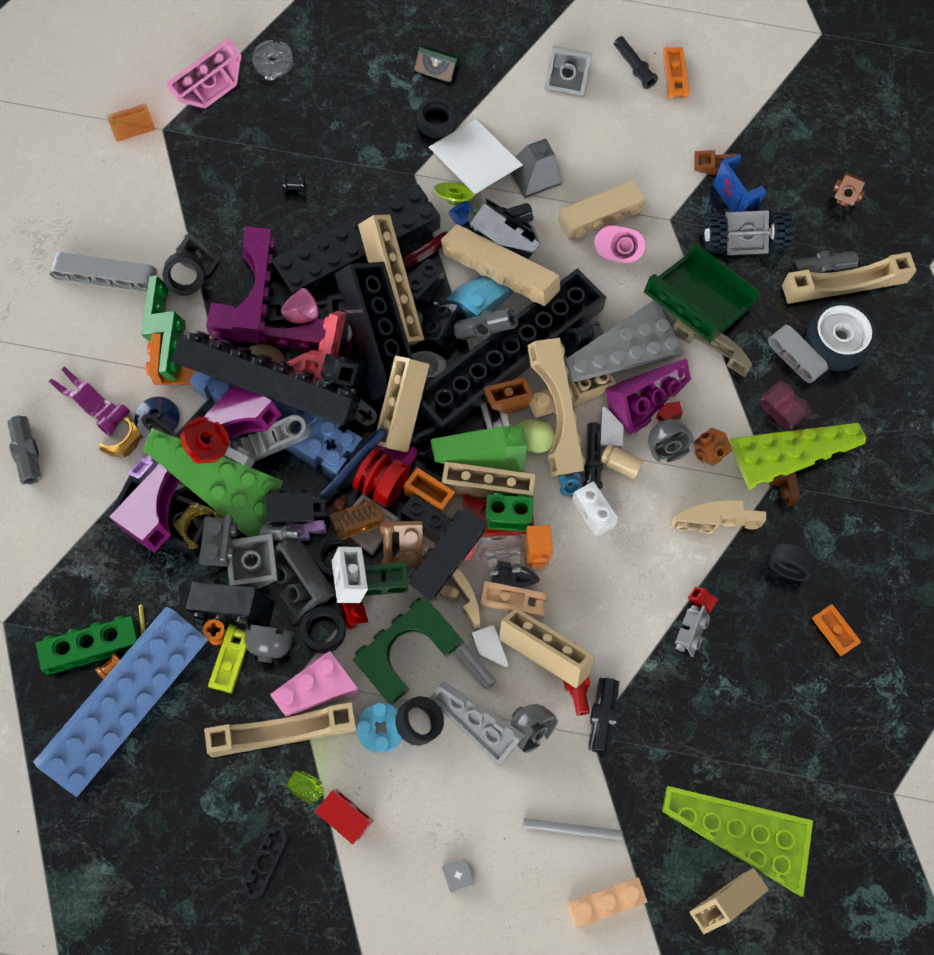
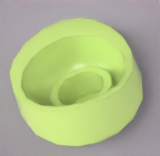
(538, 435)

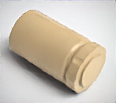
(621, 461)

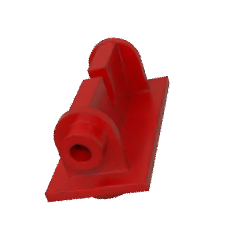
(354, 614)

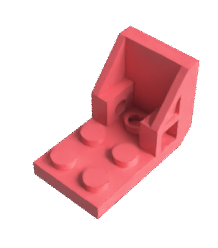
(330, 344)

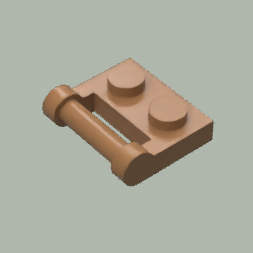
(409, 542)

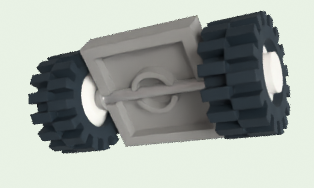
(747, 232)

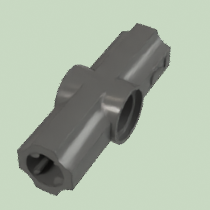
(827, 262)
(485, 324)
(24, 450)

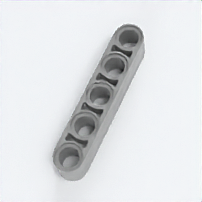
(101, 271)

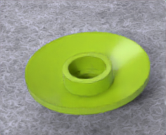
(454, 192)

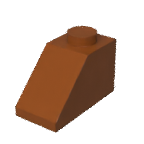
(509, 395)

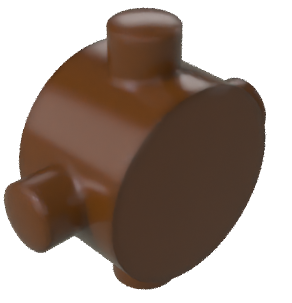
(340, 503)

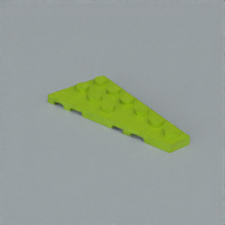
(789, 451)
(759, 837)

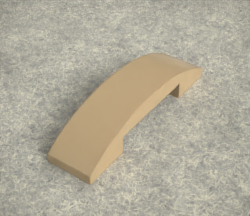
(470, 609)

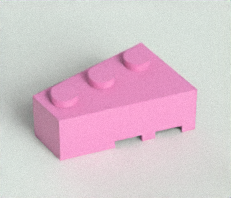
(315, 686)

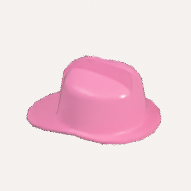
(619, 244)

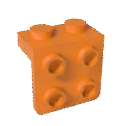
(154, 351)

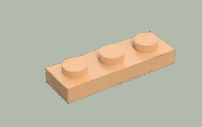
(607, 902)

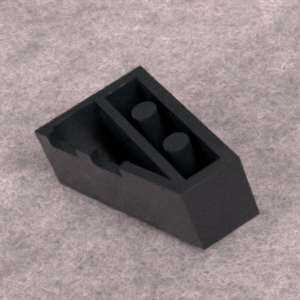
(230, 604)

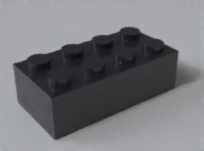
(177, 507)

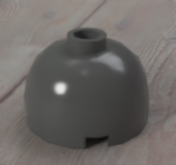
(670, 440)
(267, 642)
(535, 723)

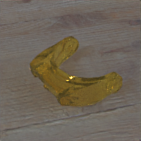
(191, 512)

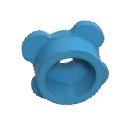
(569, 489)

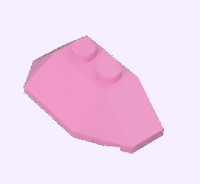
(208, 77)

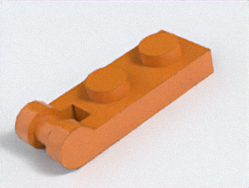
(675, 72)

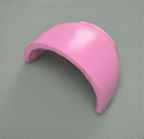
(300, 307)

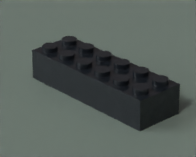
(373, 321)

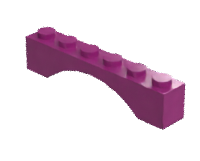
(247, 316)
(302, 338)

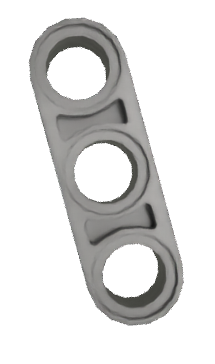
(797, 354)

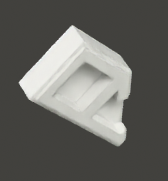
(610, 430)
(489, 646)

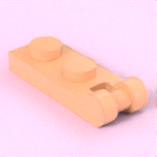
(510, 597)

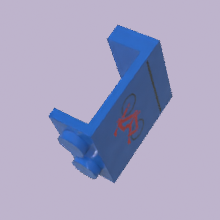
(732, 189)

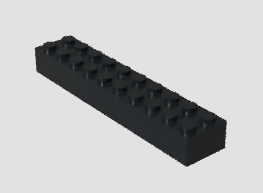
(505, 353)

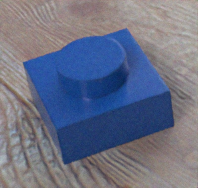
(460, 214)

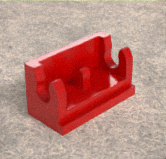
(344, 816)

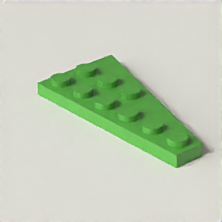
(221, 484)

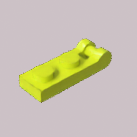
(229, 661)

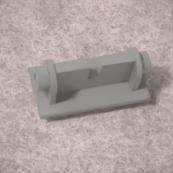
(691, 638)

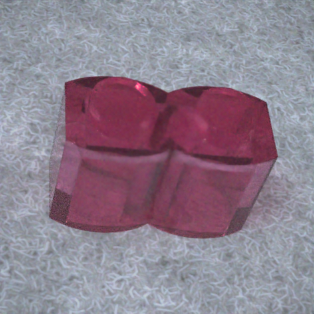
(784, 406)

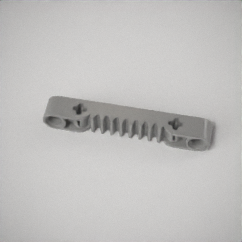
(268, 442)

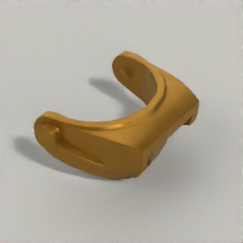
(126, 446)

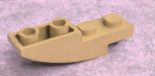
(583, 391)
(710, 515)

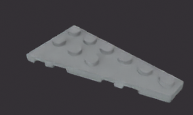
(634, 342)

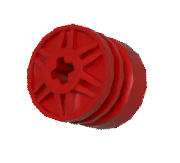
(380, 476)

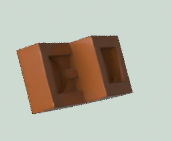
(708, 161)

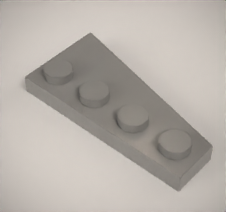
(479, 724)

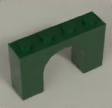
(375, 658)

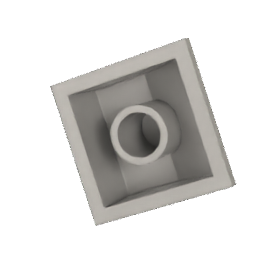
(568, 70)
(253, 562)

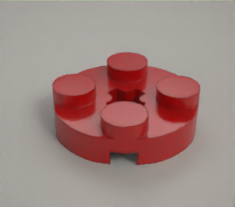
(200, 451)

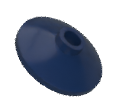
(167, 411)

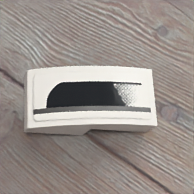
(492, 417)

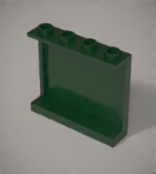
(702, 293)

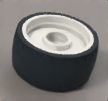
(841, 335)

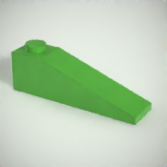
(490, 448)

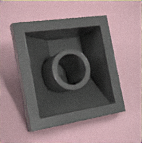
(538, 169)

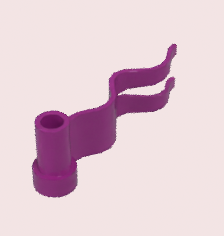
(93, 403)

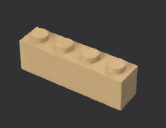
(601, 210)
(402, 402)
(481, 481)
(546, 647)

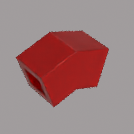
(670, 411)
(701, 597)

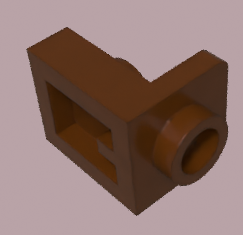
(789, 488)

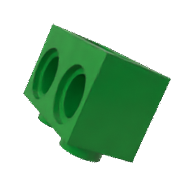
(509, 519)

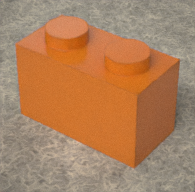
(429, 490)
(538, 546)

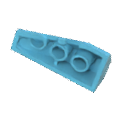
(479, 296)

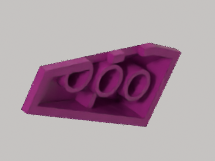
(641, 396)

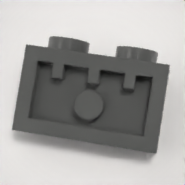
(217, 541)

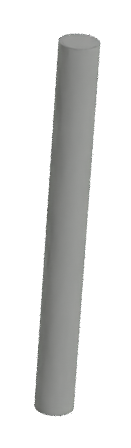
(572, 829)

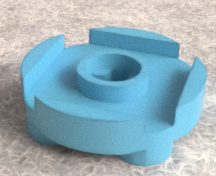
(366, 728)

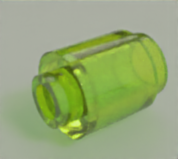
(305, 786)

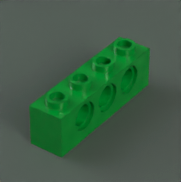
(49, 649)

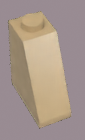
(729, 901)

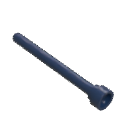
(350, 466)

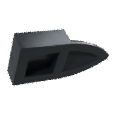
(516, 579)

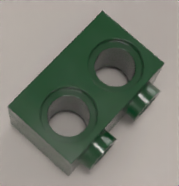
(386, 578)

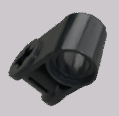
(577, 338)

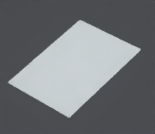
(475, 156)

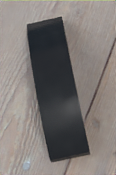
(275, 317)

